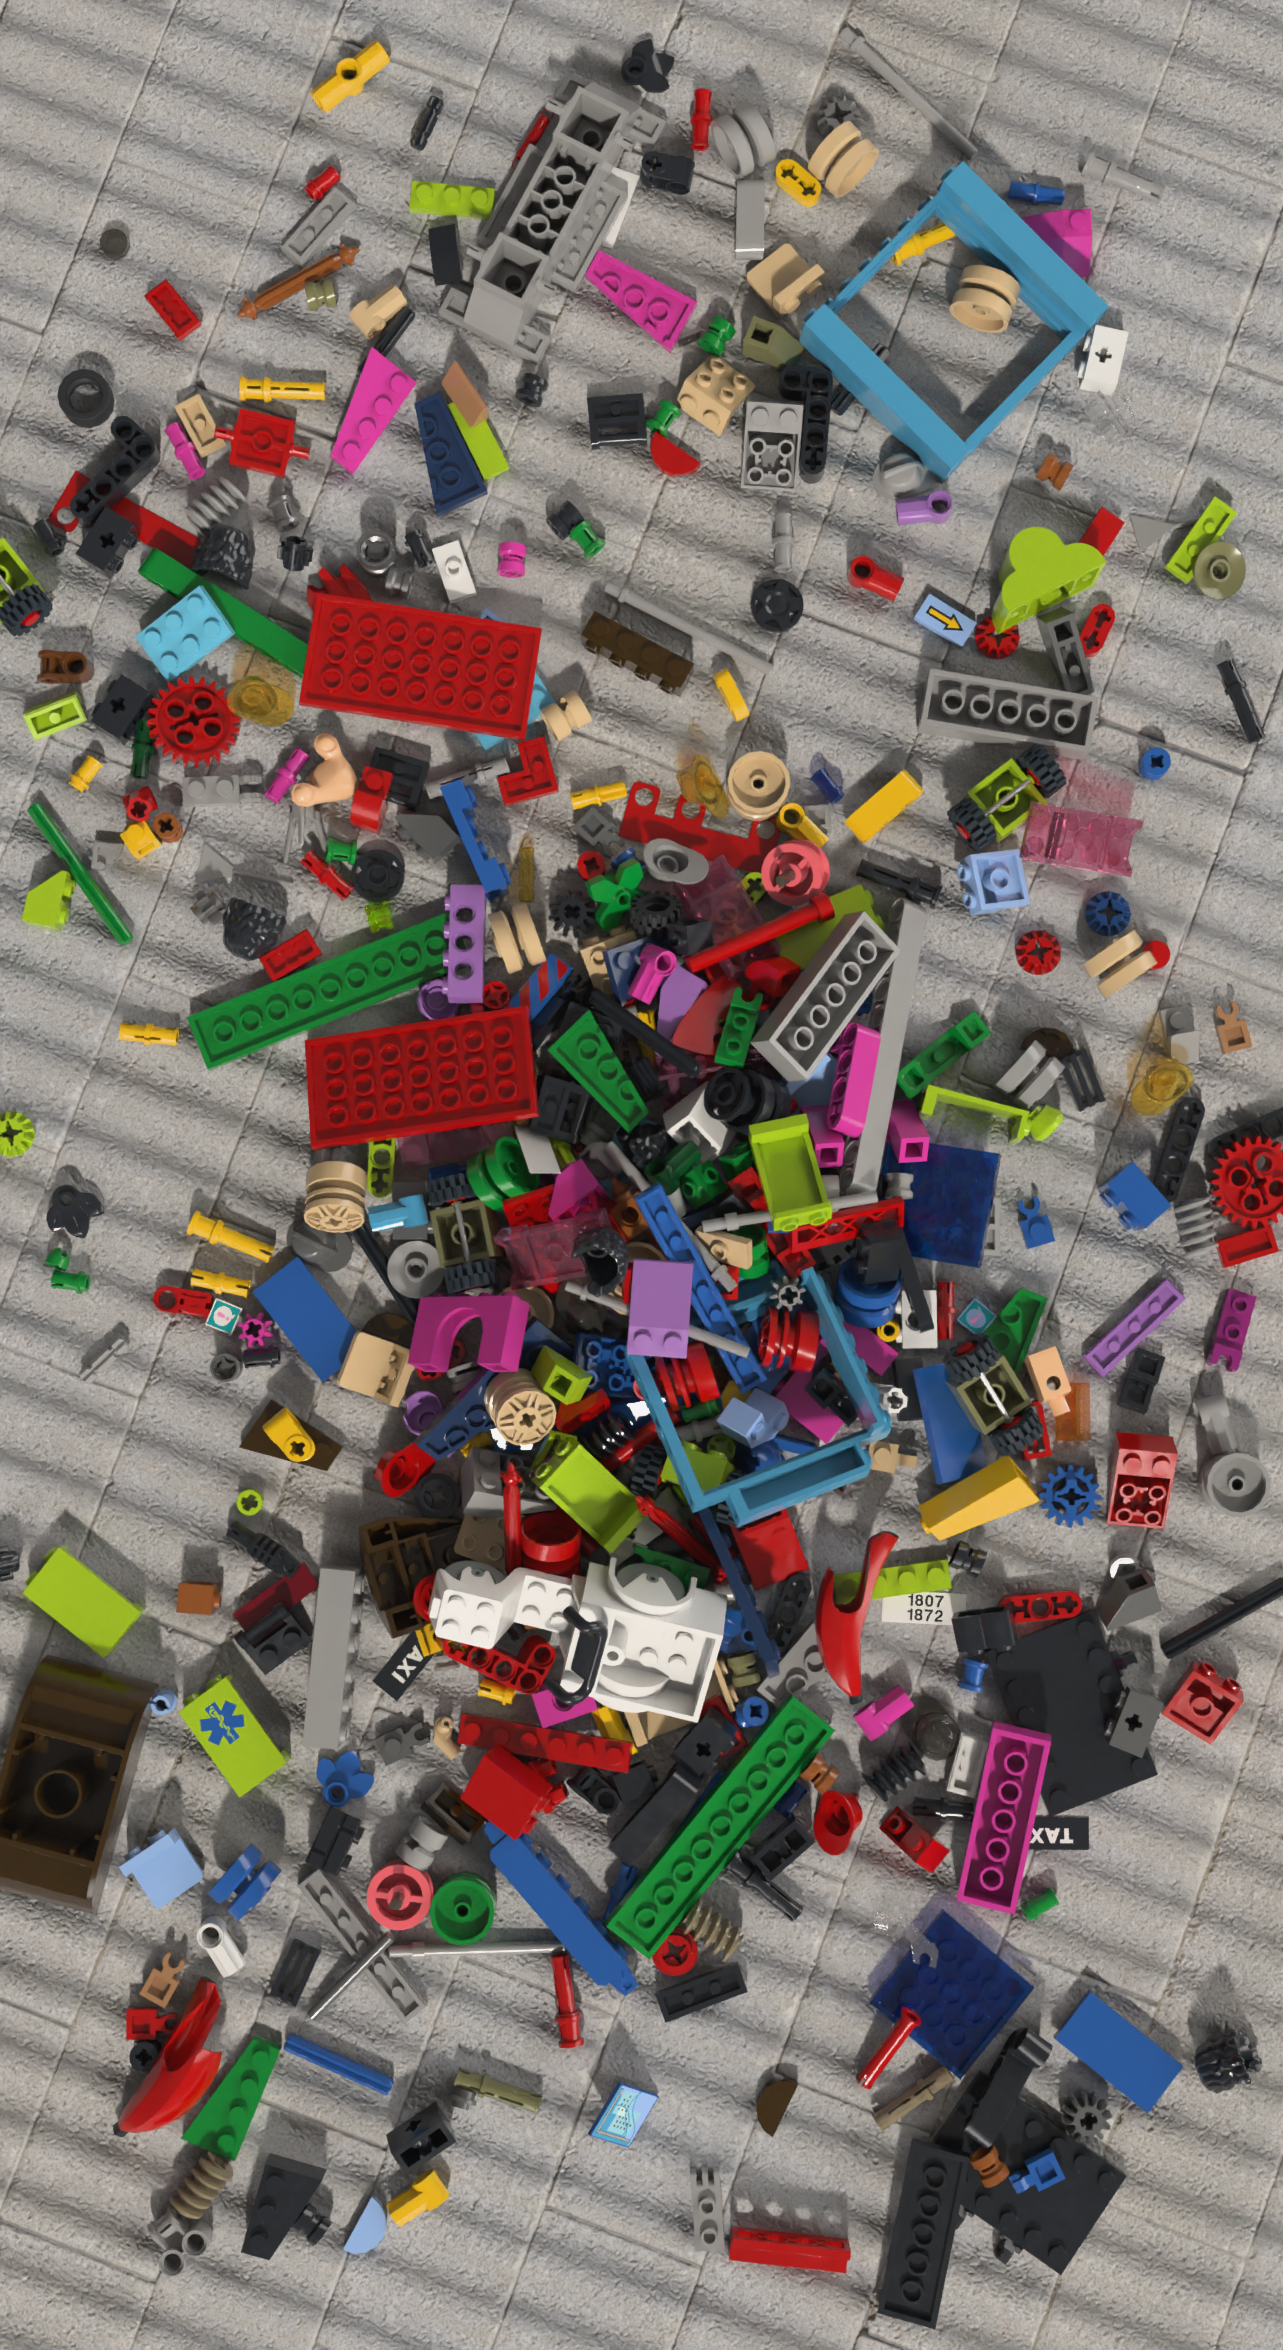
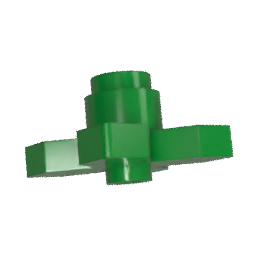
(615, 893)

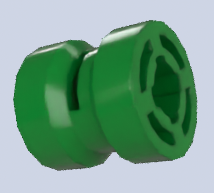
(716, 336)

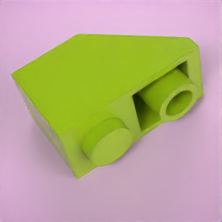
(48, 902)
(560, 1376)

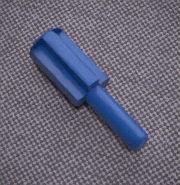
(446, 1170)

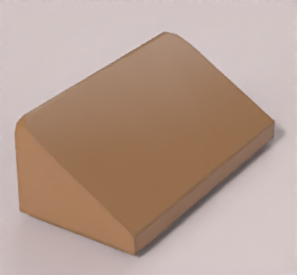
(465, 395)

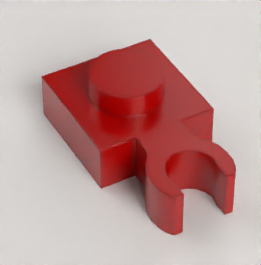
(144, 2023)

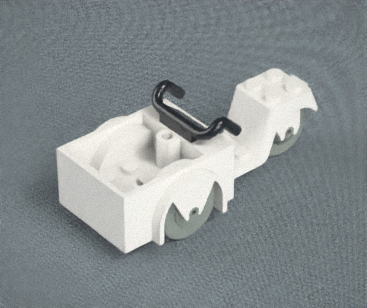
(622, 1637)

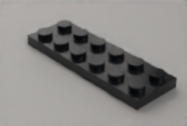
(923, 2233)

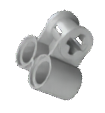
(177, 2239)

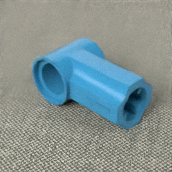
(406, 1212)

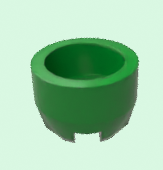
(57, 1259)

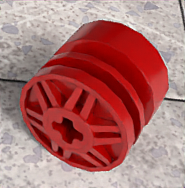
(784, 1338)
(687, 1376)
(551, 1544)

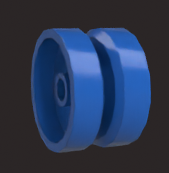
(868, 1304)
(245, 1882)

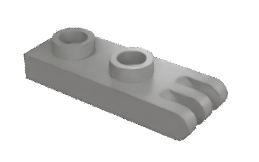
(707, 2211)

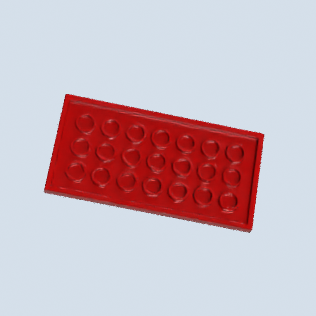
(420, 666)
(421, 1078)

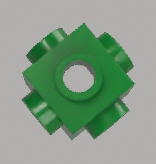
(738, 1160)
(701, 1184)

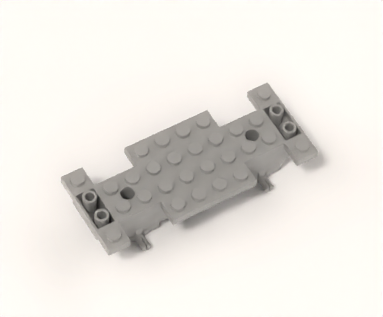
(551, 216)

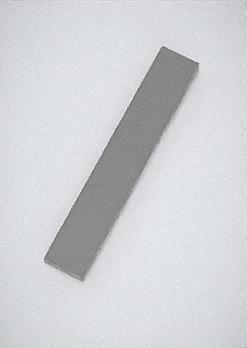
(357, 1940)

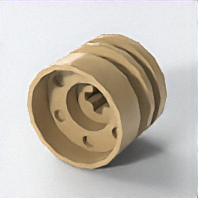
(335, 1196)
(519, 1407)

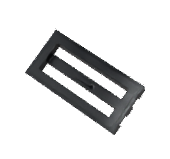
(1090, 1101)
(284, 1995)

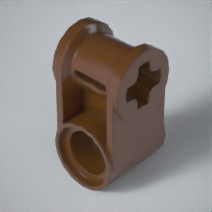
(58, 666)

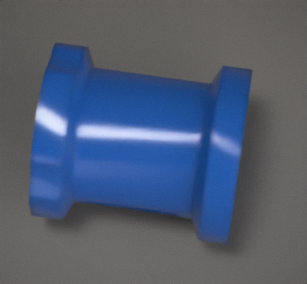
(972, 1674)

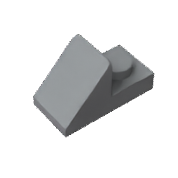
(1179, 1035)

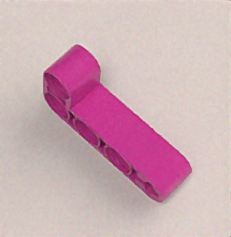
(853, 1078)

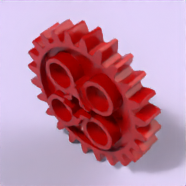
(185, 698)
(1232, 1195)

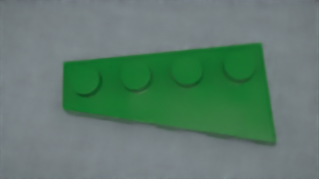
(229, 2111)

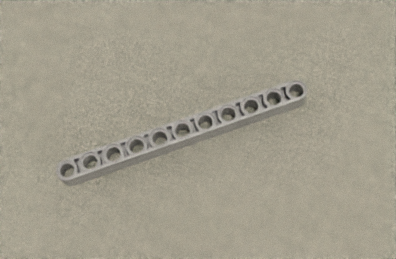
(889, 1017)

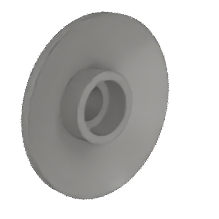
(415, 1254)

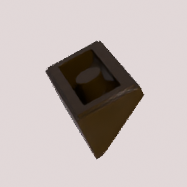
(452, 1813)

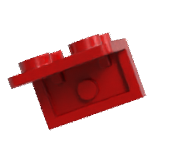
(530, 1207)

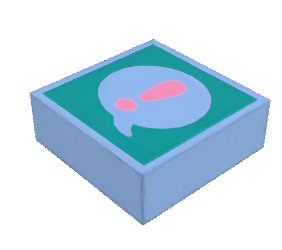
(976, 1317)

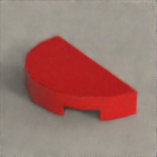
(670, 458)

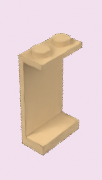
(651, 1724)

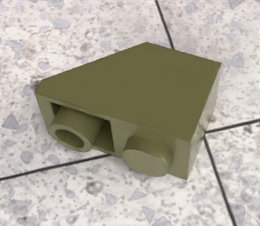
(771, 344)

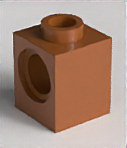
(629, 1224)
(198, 1597)

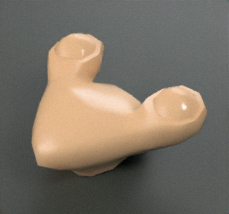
(330, 779)

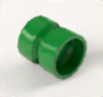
(760, 1253)

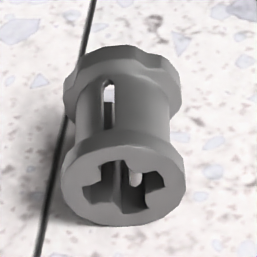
(283, 513)

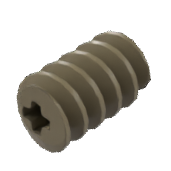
(712, 1930)
(204, 2186)

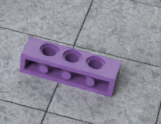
(471, 988)

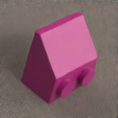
(576, 1192)

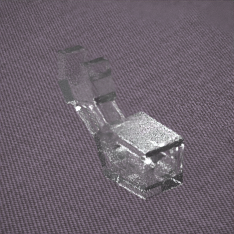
(919, 1942)

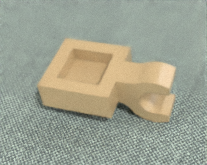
(886, 1457)

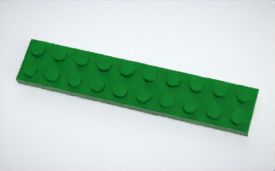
(322, 993)
(719, 1826)

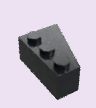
(279, 2201)

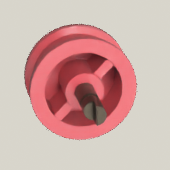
(795, 872)
(399, 1895)

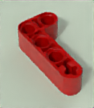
(515, 1665)

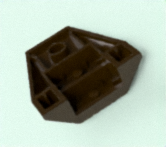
(397, 1557)

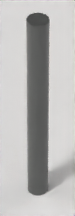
(350, 1976)

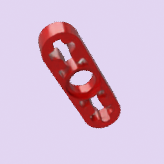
(1060, 1596)

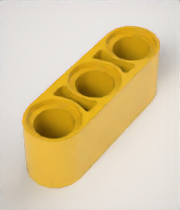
(884, 806)

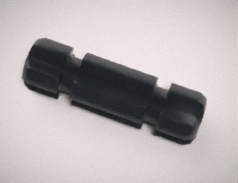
(426, 123)

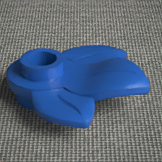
(734, 1633)
(346, 1775)

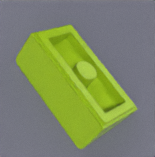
(54, 715)

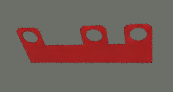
(152, 528)
(644, 826)

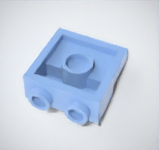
(993, 881)

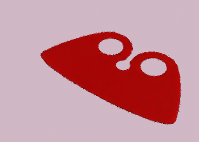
(700, 1022)

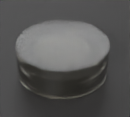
(114, 244)

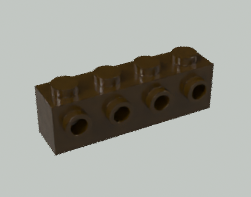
(637, 654)

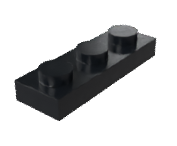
(701, 1992)

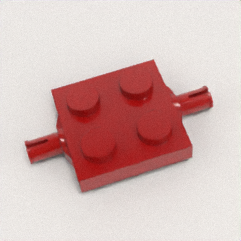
(262, 443)

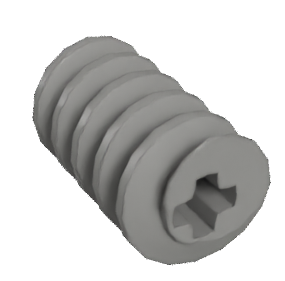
(213, 505)
(1196, 1227)

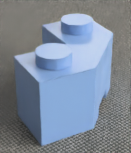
(754, 1420)

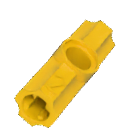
(362, 65)

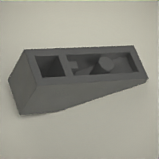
(1065, 650)

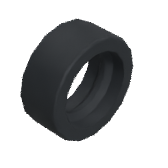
(79, 378)

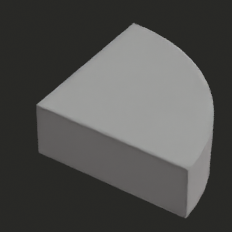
(819, 815)
(105, 854)

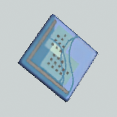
(623, 2114)

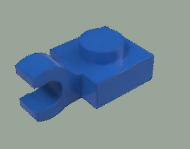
(1041, 2171)

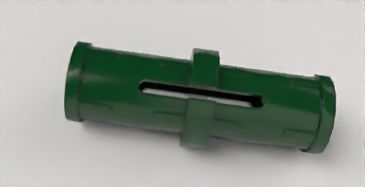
(142, 751)

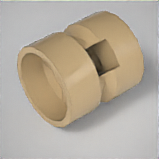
(565, 715)

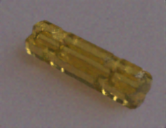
(526, 874)

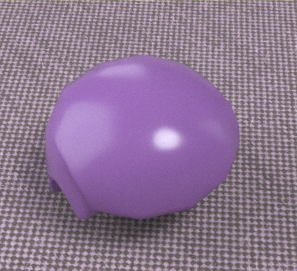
(433, 1002)
(421, 1410)

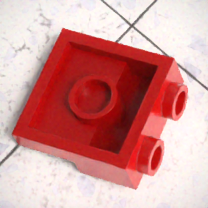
(1203, 1701)

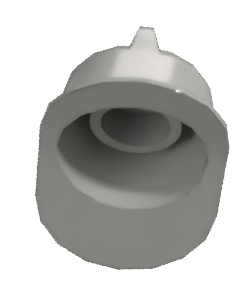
(902, 476)
(674, 862)

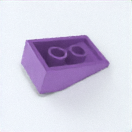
(677, 996)
(659, 1308)

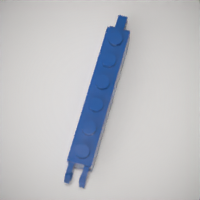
(561, 1910)

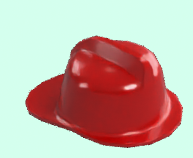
(402, 1469)
(836, 1820)

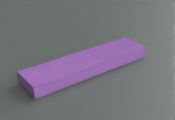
(1133, 1327)

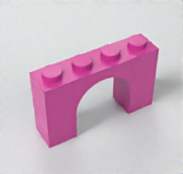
(904, 1134)
(442, 1317)
(804, 1408)

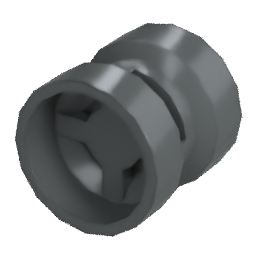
(221, 1367)

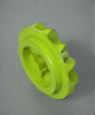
(22, 1141)

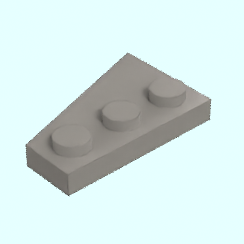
(798, 1669)

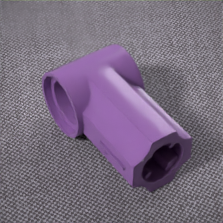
(920, 509)

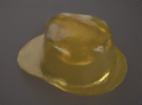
(260, 701)
(702, 787)
(1161, 1087)

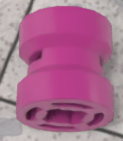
(511, 560)

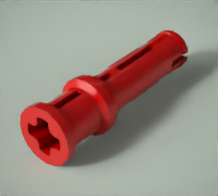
(567, 2014)

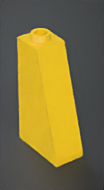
(978, 1499)

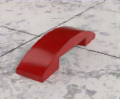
(750, 1188)

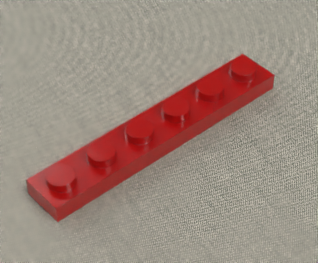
(546, 1742)

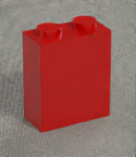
(507, 1792)

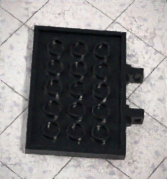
(1067, 1687)
(1044, 2222)

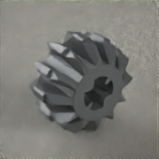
(1096, 2119)

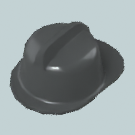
(319, 1248)

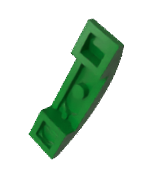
(941, 1054)

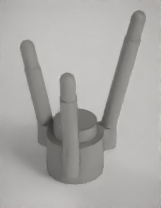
(302, 818)

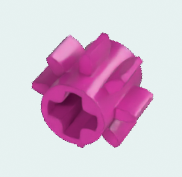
(247, 1326)

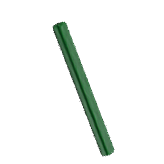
(80, 873)

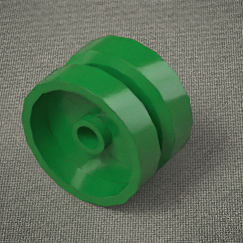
(500, 1173)
(467, 1890)

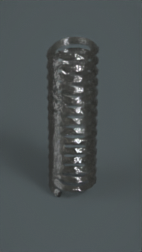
(690, 341)

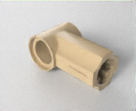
(372, 315)

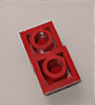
(1102, 530)

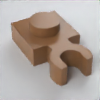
(1232, 1034)
(162, 1982)

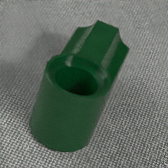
(673, 1166)

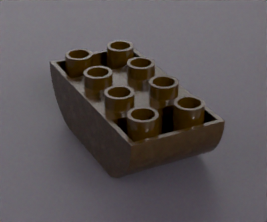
(69, 1780)

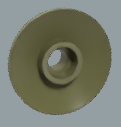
(1230, 570)

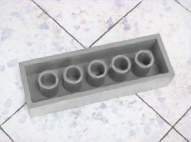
(1007, 714)
(825, 996)
(333, 1655)

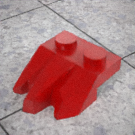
(344, 585)

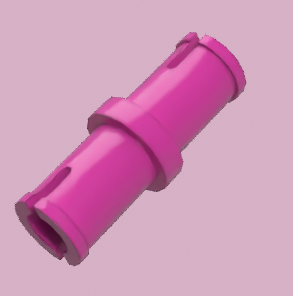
(185, 451)
(286, 775)

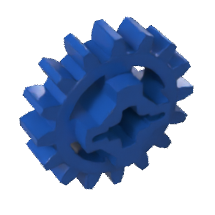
(1069, 1509)

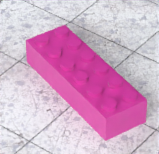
(1004, 1817)

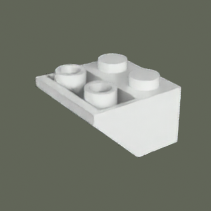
(691, 1121)

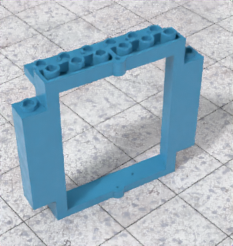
(804, 1474)

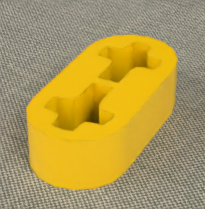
(800, 180)
(731, 695)

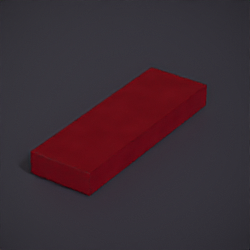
(286, 1590)

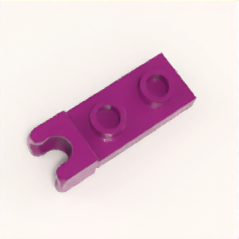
(1231, 1329)

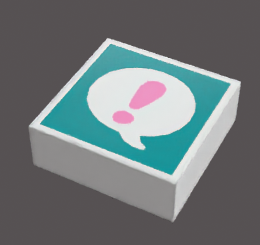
(224, 1316)

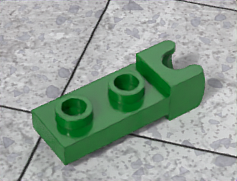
(738, 1030)
(680, 1567)

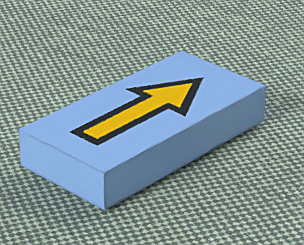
(945, 621)

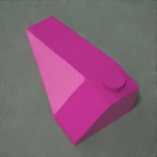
(1067, 235)

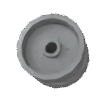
(743, 140)
(1032, 1079)
(1251, 1486)

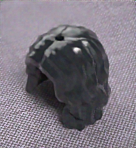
(226, 552)
(250, 929)
(644, 1144)
(604, 1258)
(1226, 2060)

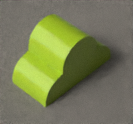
(1042, 574)

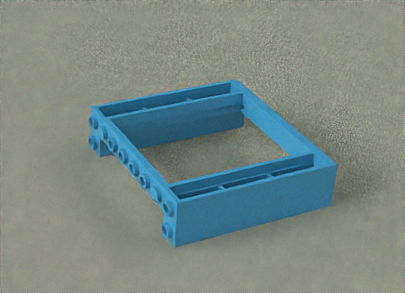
(1000, 242)

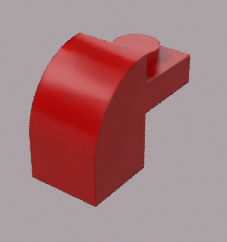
(370, 800)
(771, 978)

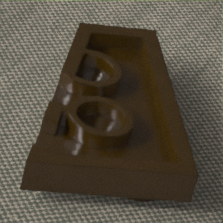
(260, 1442)

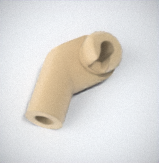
(442, 1737)

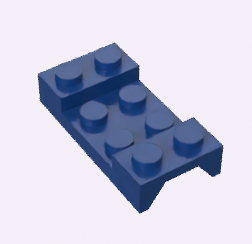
(461, 807)

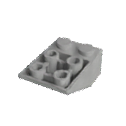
(771, 444)
(484, 1487)

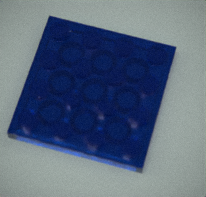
(949, 1203)
(960, 2000)

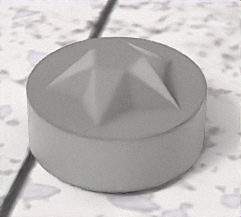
(1123, 1565)

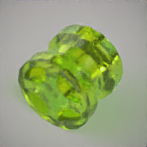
(379, 916)

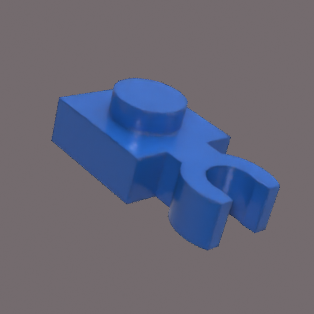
(1035, 1229)

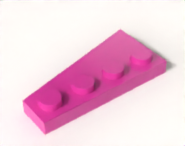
(646, 301)
(374, 403)

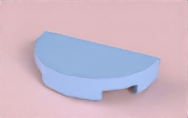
(368, 2229)

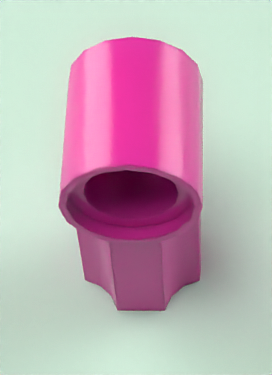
(651, 972)
(877, 1716)

